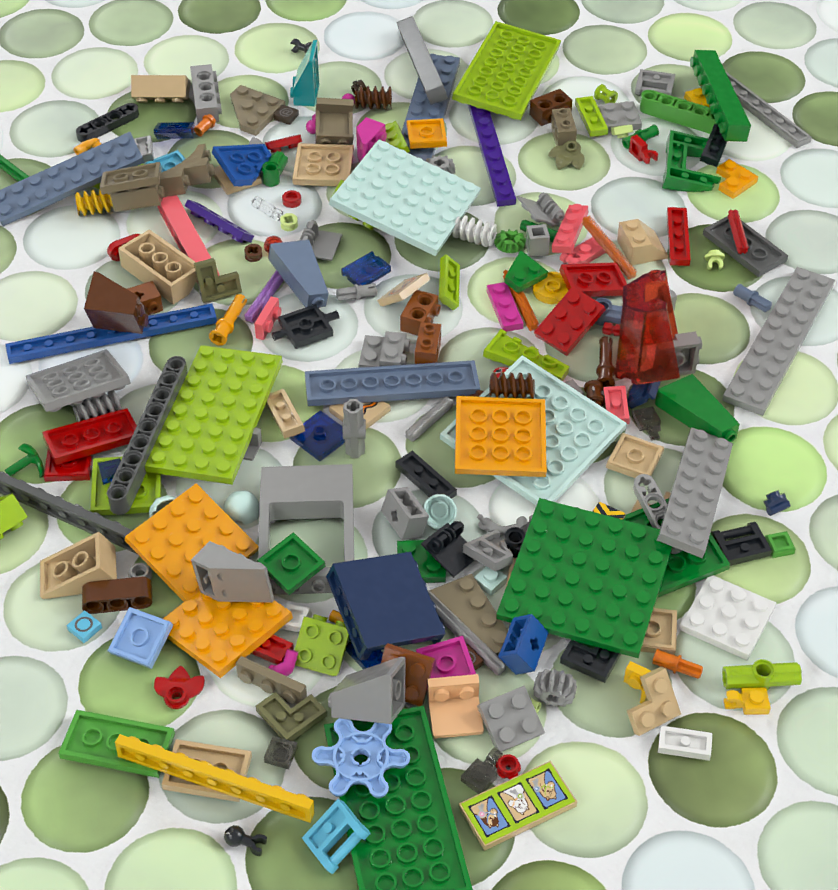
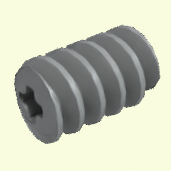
(97, 405)

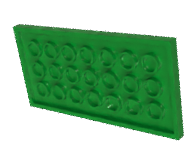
(412, 826)

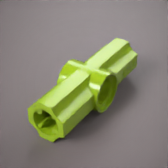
(772, 675)

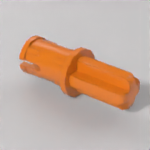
(677, 664)

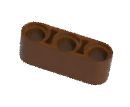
(117, 595)

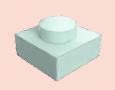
(490, 580)

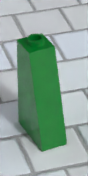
(697, 408)

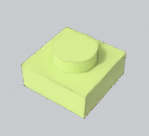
(621, 131)

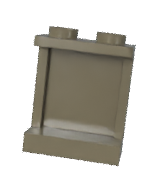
(334, 121)

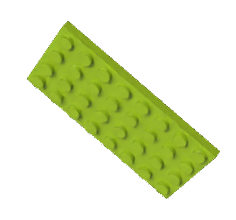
(506, 70)
(214, 415)

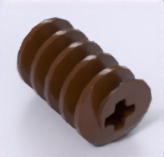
(373, 97)
(511, 385)

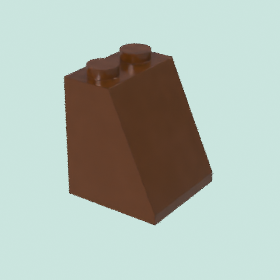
(114, 307)

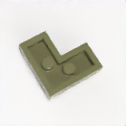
(214, 286)
(289, 721)

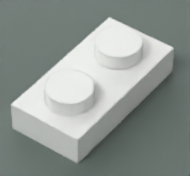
(685, 743)

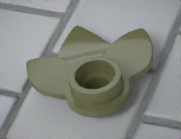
(567, 156)

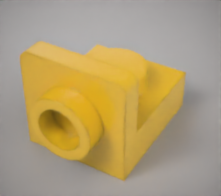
(632, 678)

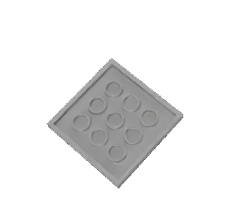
(77, 380)

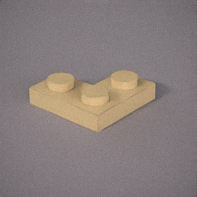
(660, 703)

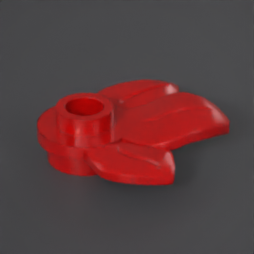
(178, 685)

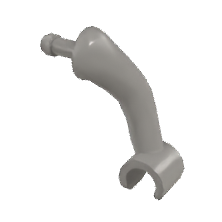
(488, 525)

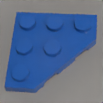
(242, 162)

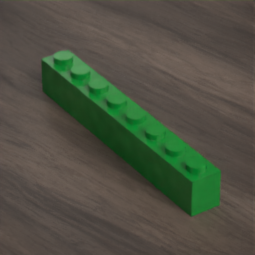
(720, 96)

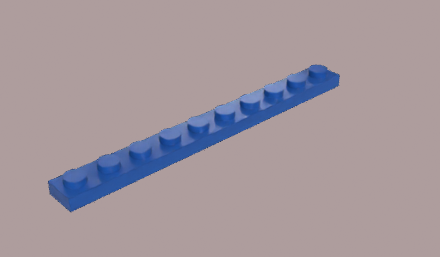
(94, 337)

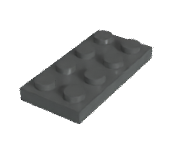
(761, 254)

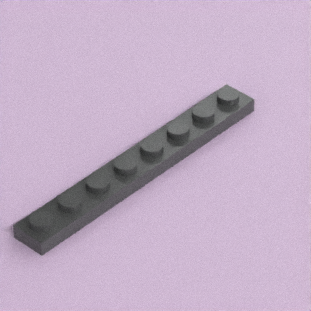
(64, 511)

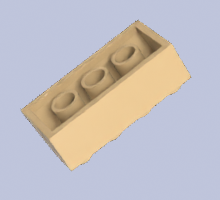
(156, 260)

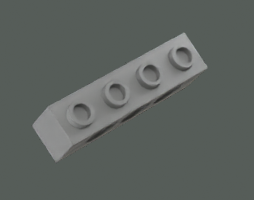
(205, 91)

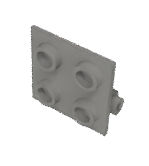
(543, 210)
(322, 242)

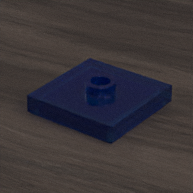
(320, 436)

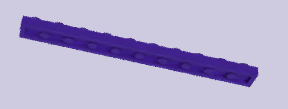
(492, 157)

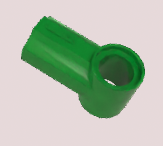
(273, 168)

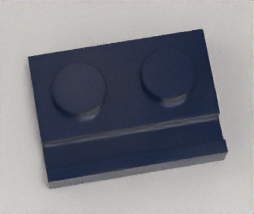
(641, 393)

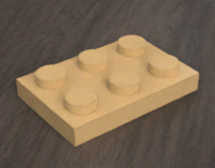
(218, 756)

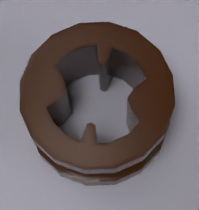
(250, 251)

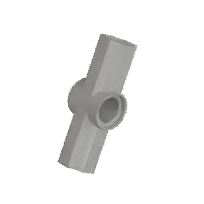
(354, 428)

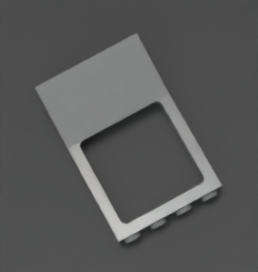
(307, 494)

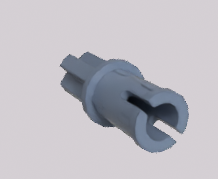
(752, 298)

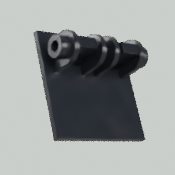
(447, 548)

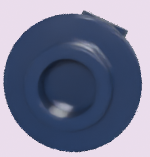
(776, 502)

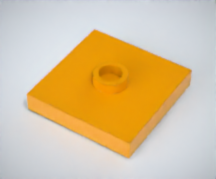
(426, 133)

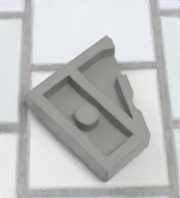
(489, 551)

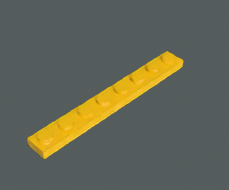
(215, 778)

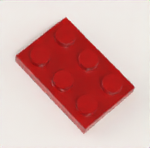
(594, 278)
(569, 321)

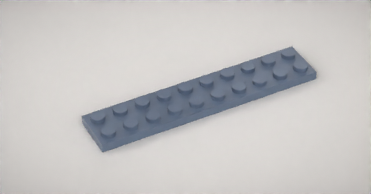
(420, 106)

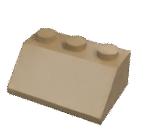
(160, 88)

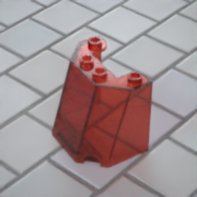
(647, 331)

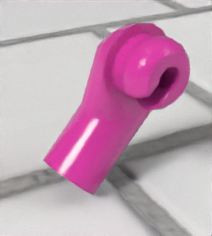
(287, 666)

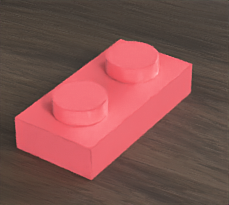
(267, 318)
(616, 402)

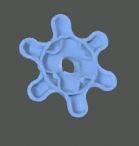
(356, 742)

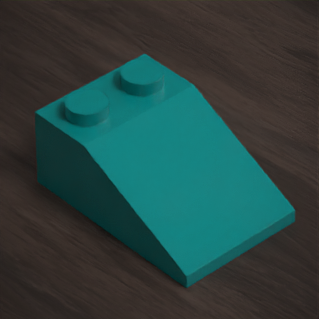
(306, 81)

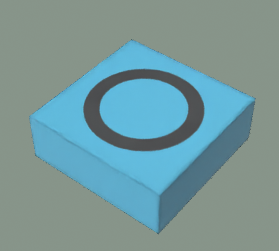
(84, 626)

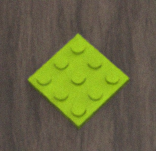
(147, 493)

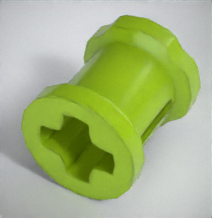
(609, 94)

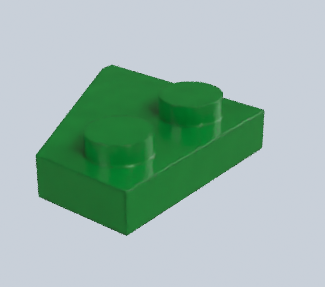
(524, 273)

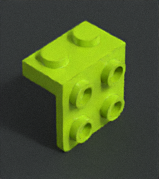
(321, 645)

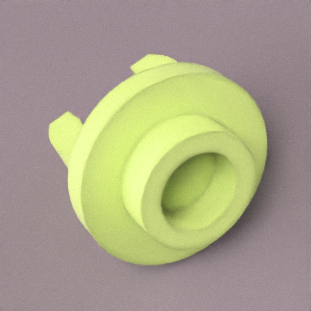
(714, 256)

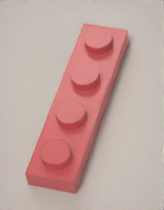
(569, 229)

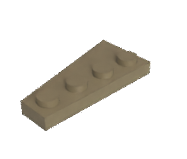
(474, 609)

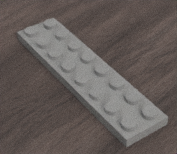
(695, 493)

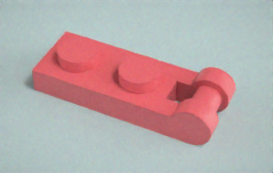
(583, 253)

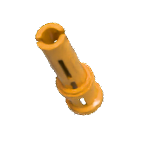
(226, 324)

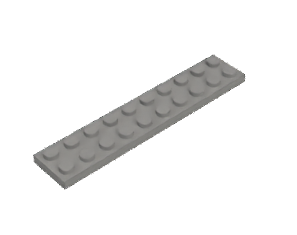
(778, 341)

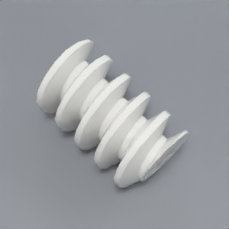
(474, 232)

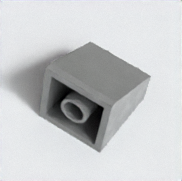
(371, 693)

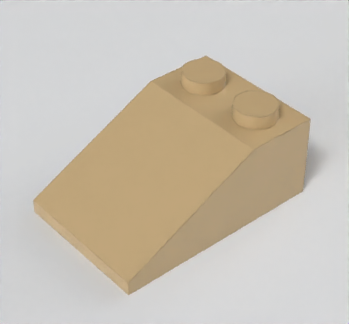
(76, 565)

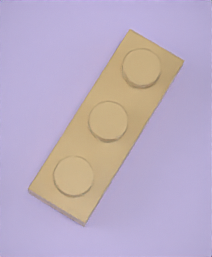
(284, 414)

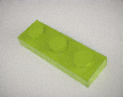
(591, 116)
(395, 136)
(449, 282)

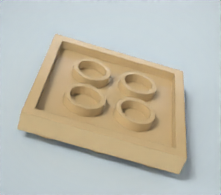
(322, 164)

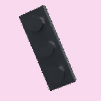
(714, 147)
(424, 476)

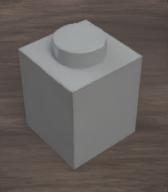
(537, 240)

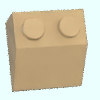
(640, 242)

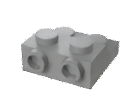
(384, 350)
(687, 351)

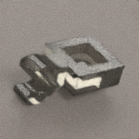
(647, 420)
(481, 774)

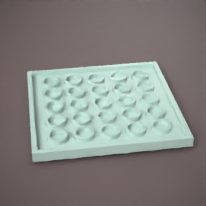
(405, 197)
(575, 434)

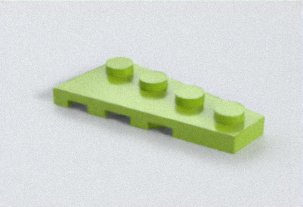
(509, 350)

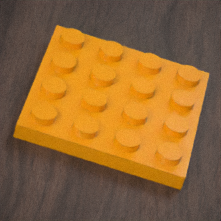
(500, 436)
(179, 532)
(224, 631)

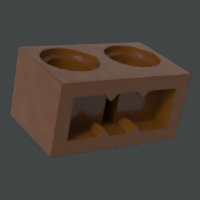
(542, 106)

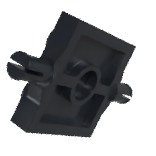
(305, 326)

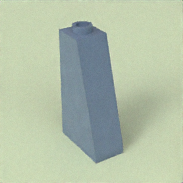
(300, 270)

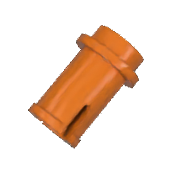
(207, 122)

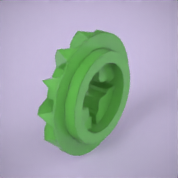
(507, 245)

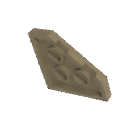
(254, 109)

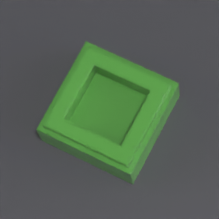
(780, 544)

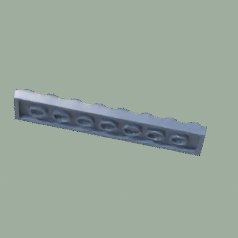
(67, 178)
(391, 383)

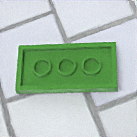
(93, 739)

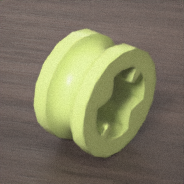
(289, 217)

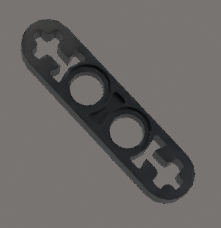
(125, 113)

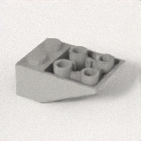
(231, 576)

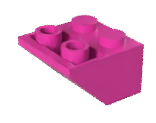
(368, 133)

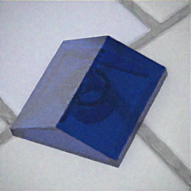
(174, 130)

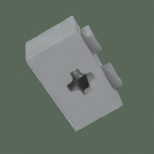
(404, 513)

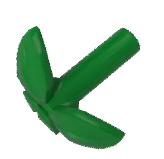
(32, 457)

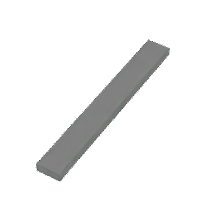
(769, 115)

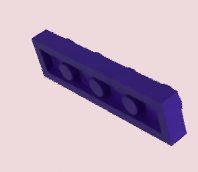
(223, 224)

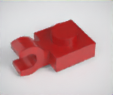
(640, 151)

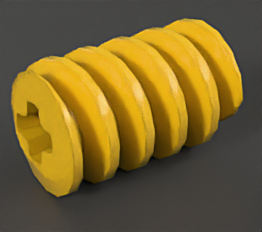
(93, 202)

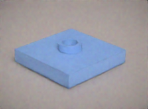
(140, 637)

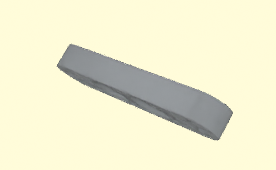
(654, 493)

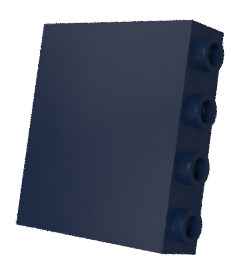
(384, 603)

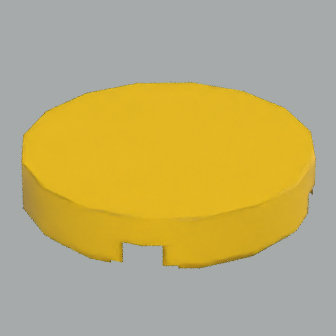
(550, 289)

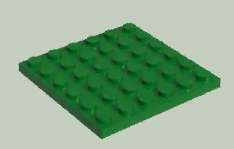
(587, 577)

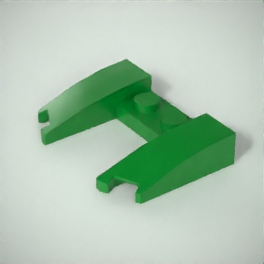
(676, 176)

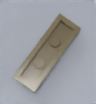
(270, 681)

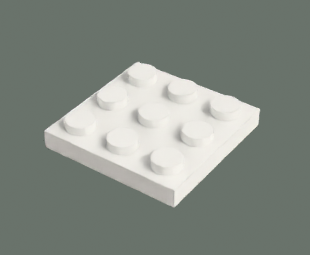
(728, 616)

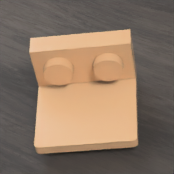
(454, 706)

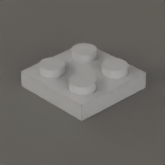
(620, 114)
(511, 719)

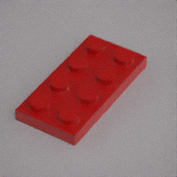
(90, 436)

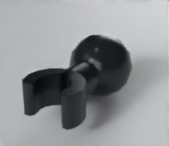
(299, 46)
(237, 837)

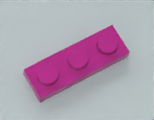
(504, 307)

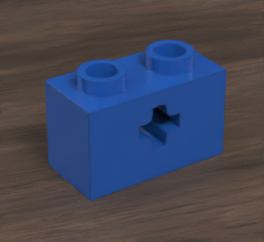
(523, 644)

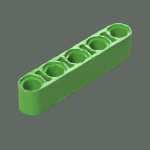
(677, 110)

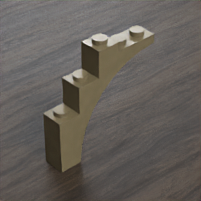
(174, 181)

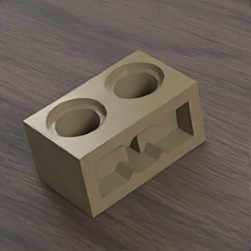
(563, 126)

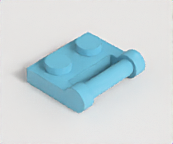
(329, 831)

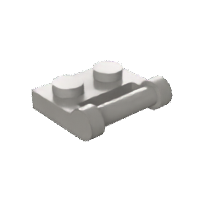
(656, 80)

